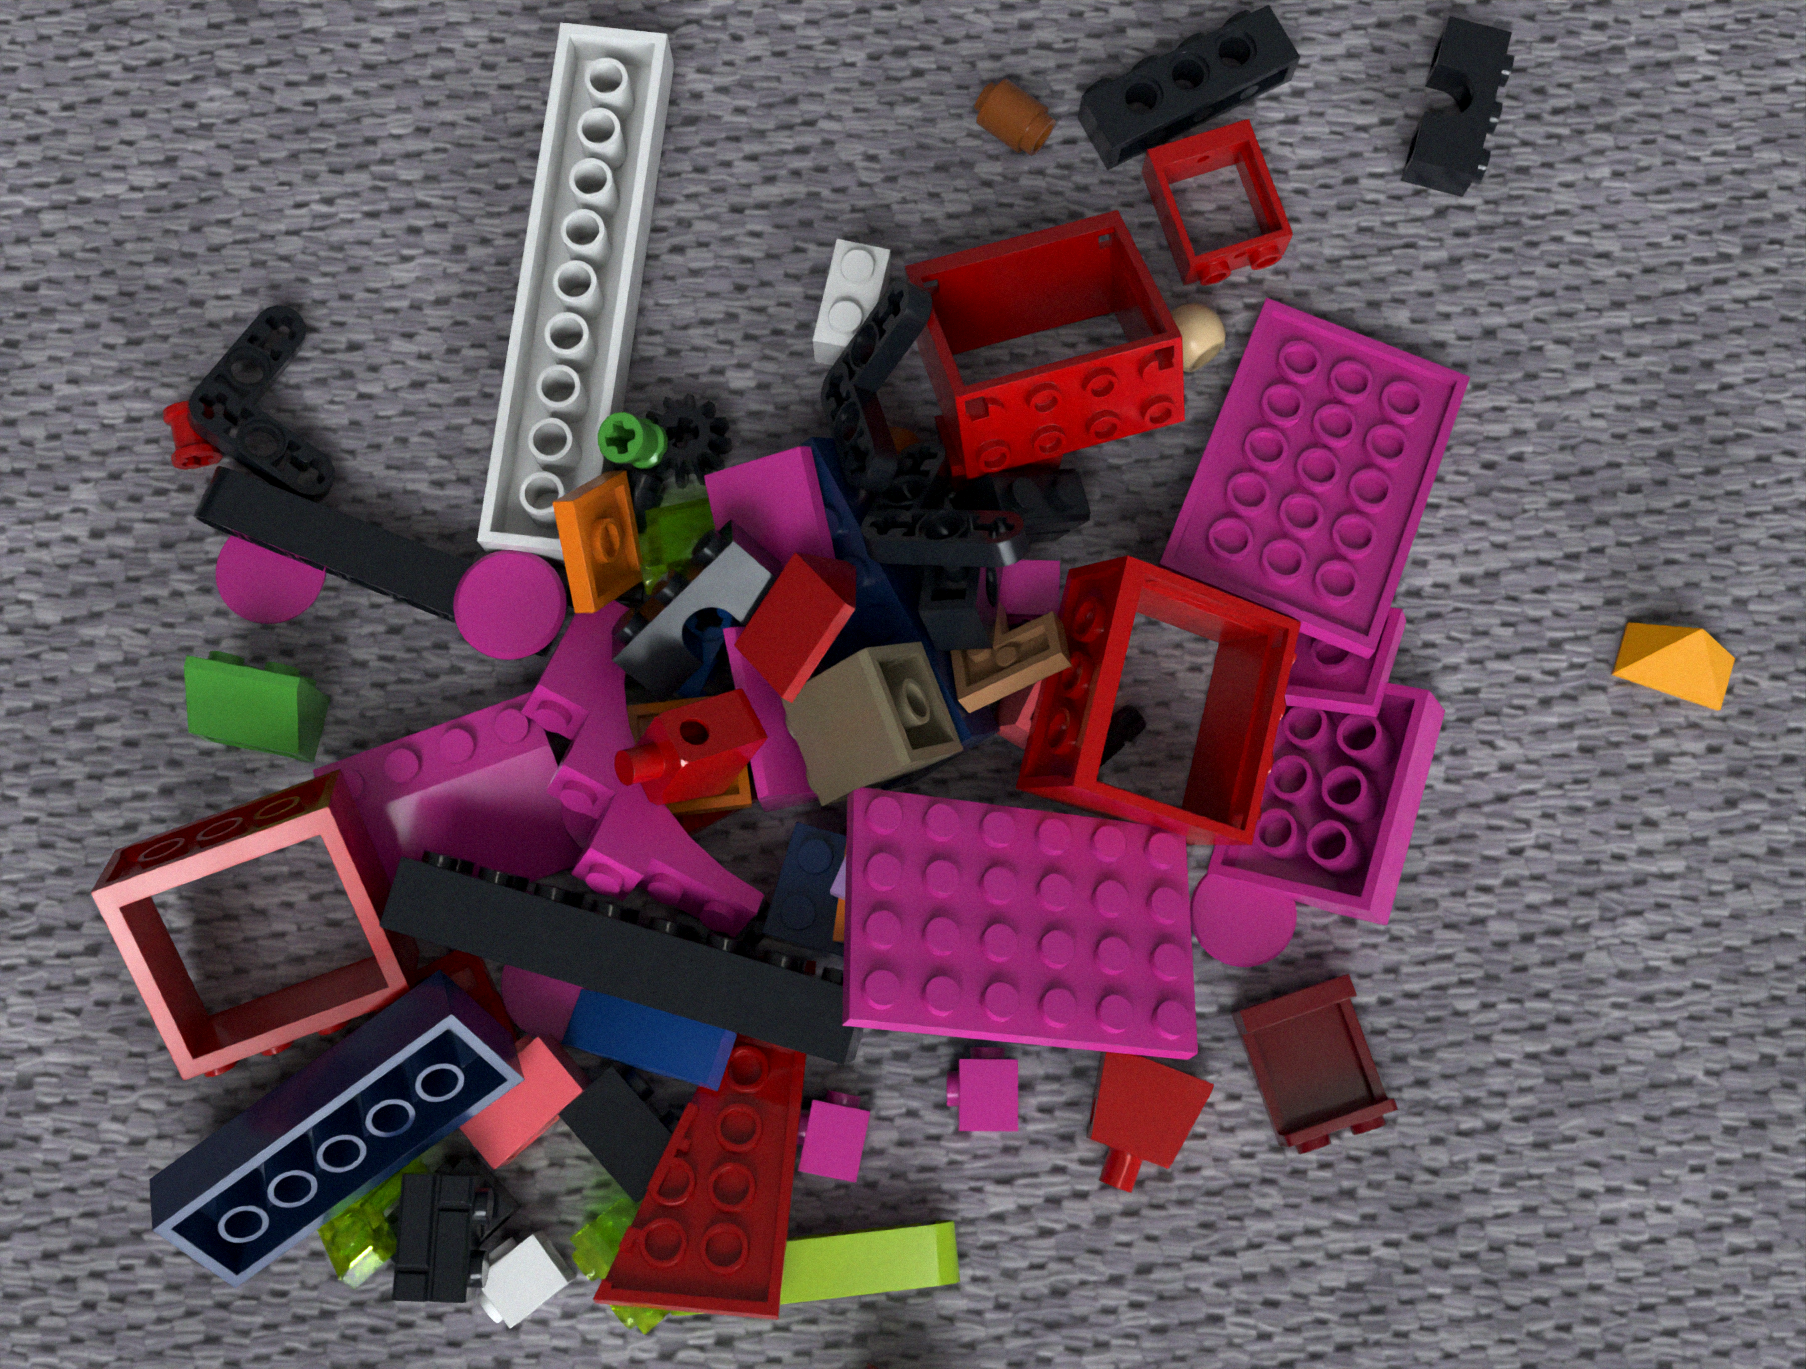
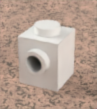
(523, 1278)

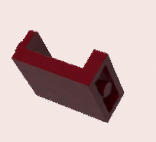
(1313, 1064)

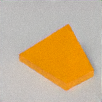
(1675, 661)

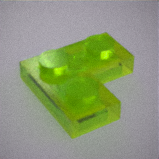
(360, 1235)

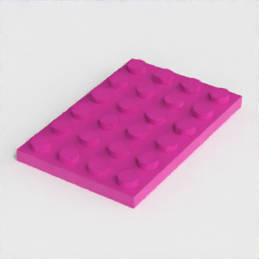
(1316, 476)
(1016, 926)

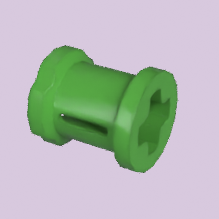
(632, 440)

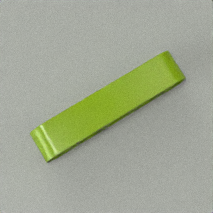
(868, 1262)

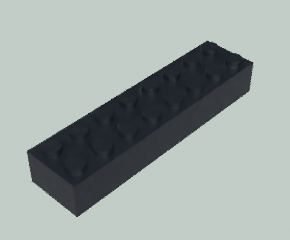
(620, 957)

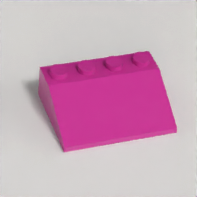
(465, 793)
(1340, 806)

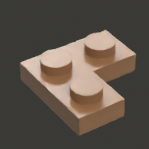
(1013, 663)

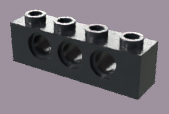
(1250, 38)

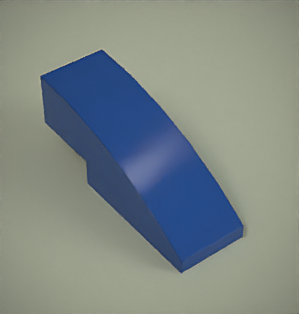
(649, 1039)

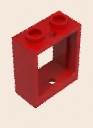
(1203, 154)

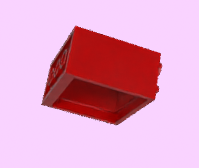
(1034, 287)
(1238, 716)
(223, 840)

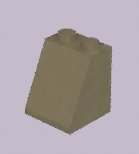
(871, 721)

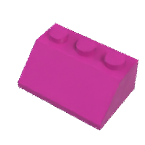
(778, 764)

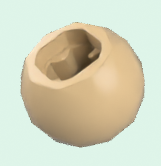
(1201, 334)

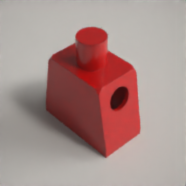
(693, 749)
(1141, 1114)

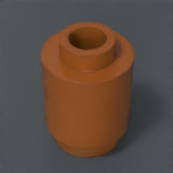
(1014, 117)

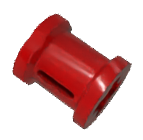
(190, 448)

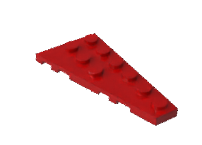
(720, 1195)

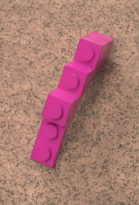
(632, 839)

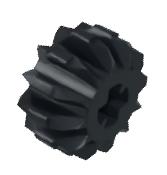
(701, 451)

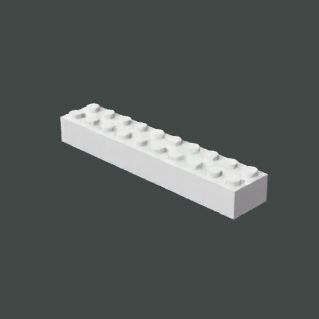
(577, 279)

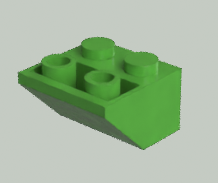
(254, 707)

